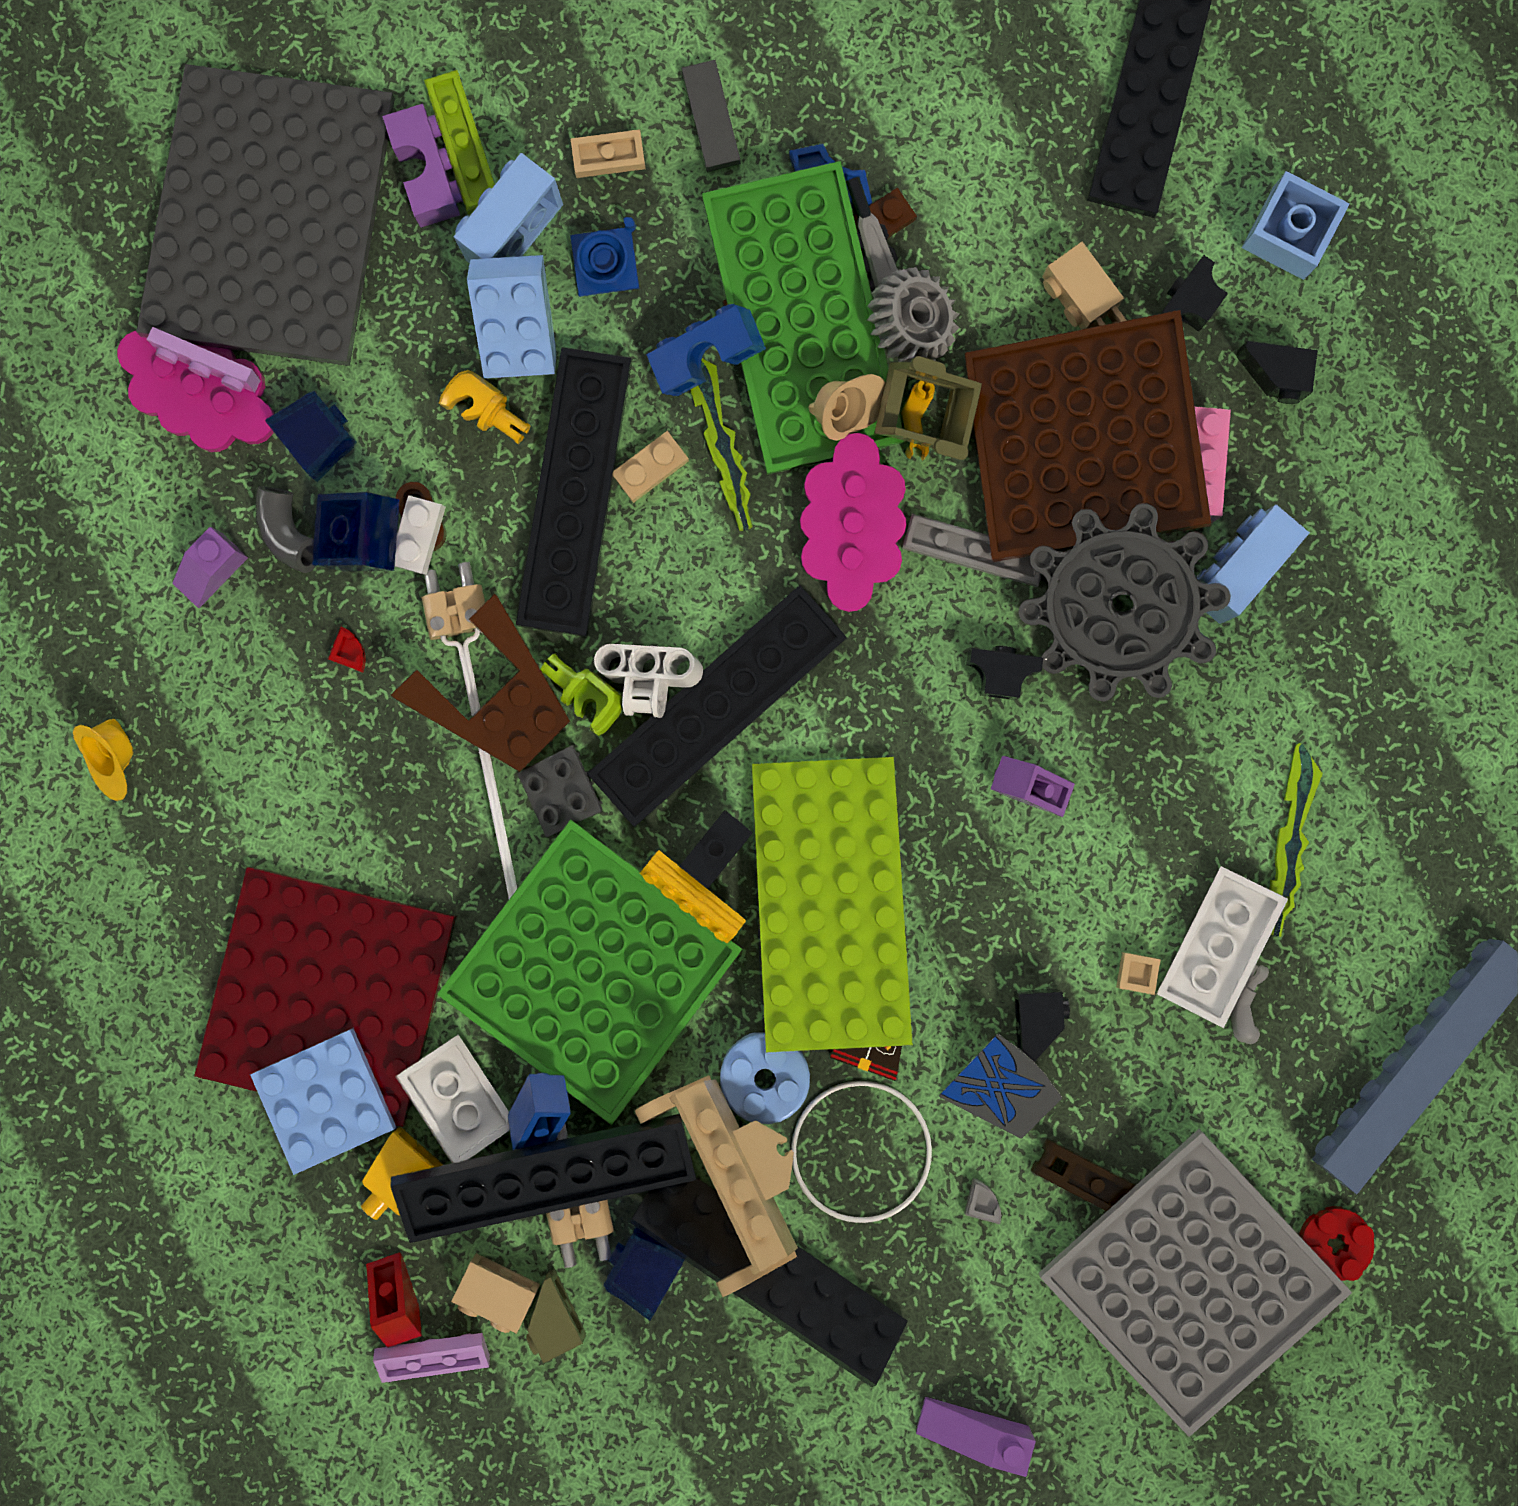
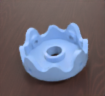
(758, 1103)

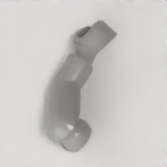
(1241, 1015)

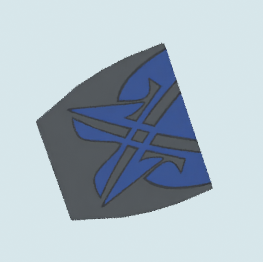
(1003, 1088)

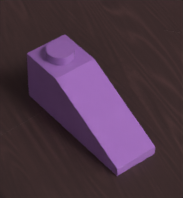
(978, 1435)

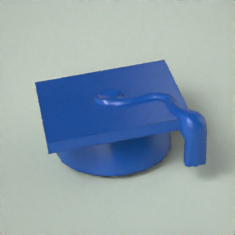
(605, 260)

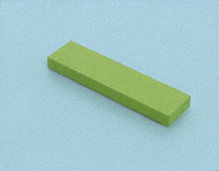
(460, 137)

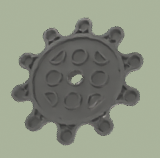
(1116, 563)

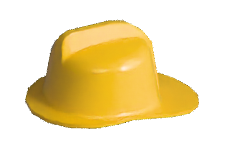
(106, 755)

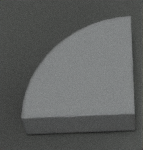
(982, 1203)

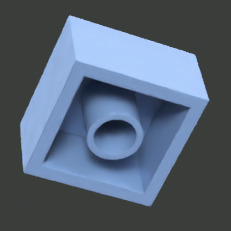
(1295, 225)

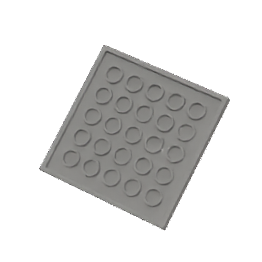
(1194, 1283)

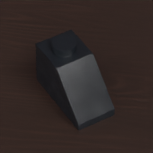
(1280, 369)
(1039, 1019)

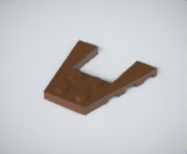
(516, 718)

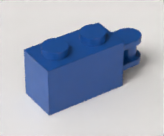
(539, 1110)

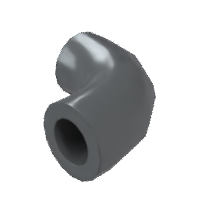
(279, 530)

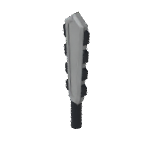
(878, 256)

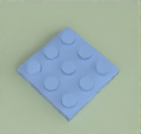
(323, 1101)

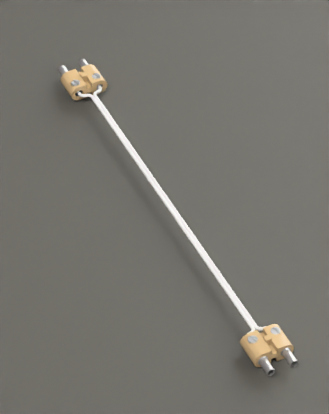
(448, 617)

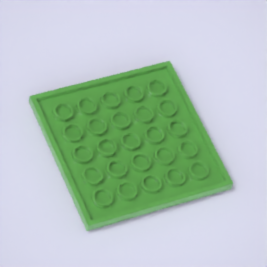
(589, 972)

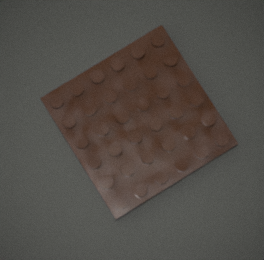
(1087, 425)

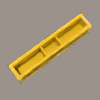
(692, 897)

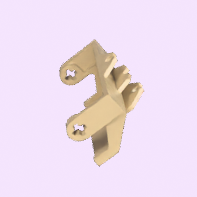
(743, 1171)

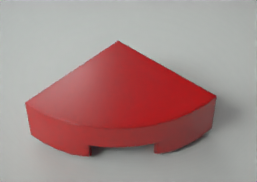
(348, 650)

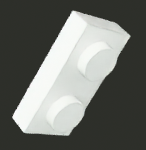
(418, 534)

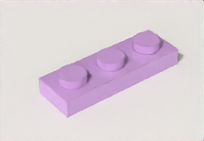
(203, 361)
(431, 1357)

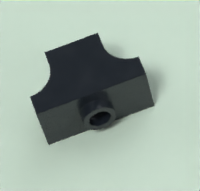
(1196, 295)
(1002, 670)
(716, 849)

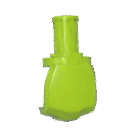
(583, 689)

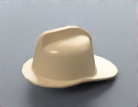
(848, 405)

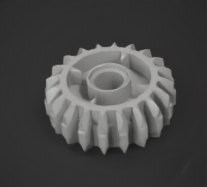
(911, 295)

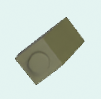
(554, 1322)

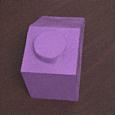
(207, 566)
(1032, 785)

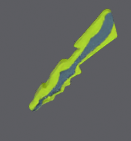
(721, 446)
(1291, 842)

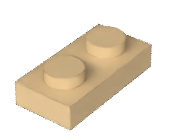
(608, 153)
(650, 466)

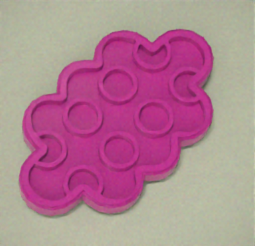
(192, 403)
(853, 522)

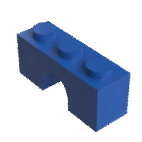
(679, 359)

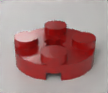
(1355, 1233)

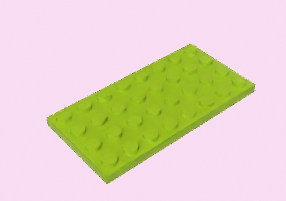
(831, 905)

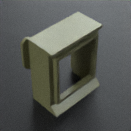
(958, 414)

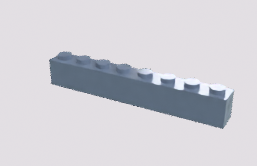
(1421, 1066)

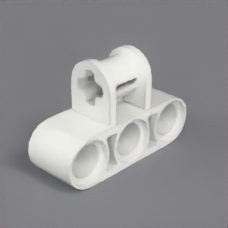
(647, 690)

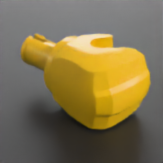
(488, 404)

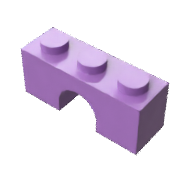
(414, 137)

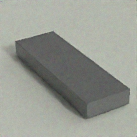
(711, 115)

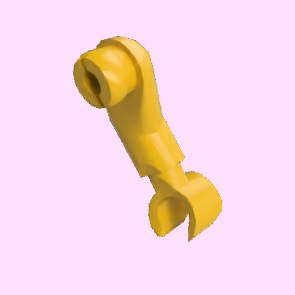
(913, 411)

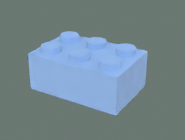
(510, 212)
(512, 316)
(1253, 558)

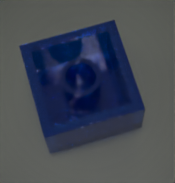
(355, 532)

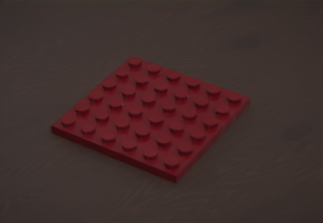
(316, 964)

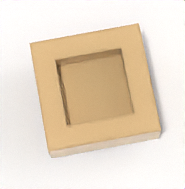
(1138, 973)

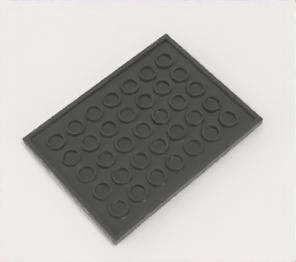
(266, 214)

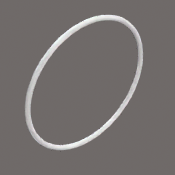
(928, 1152)

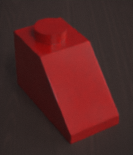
(392, 1301)

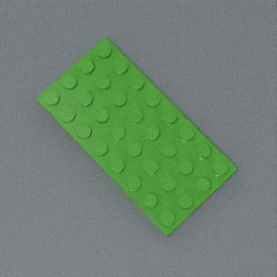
(798, 265)

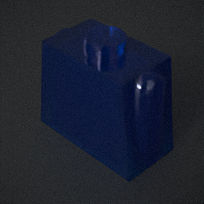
(313, 433)
(641, 1272)

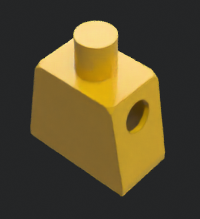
(398, 1156)

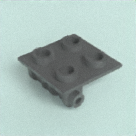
(560, 791)

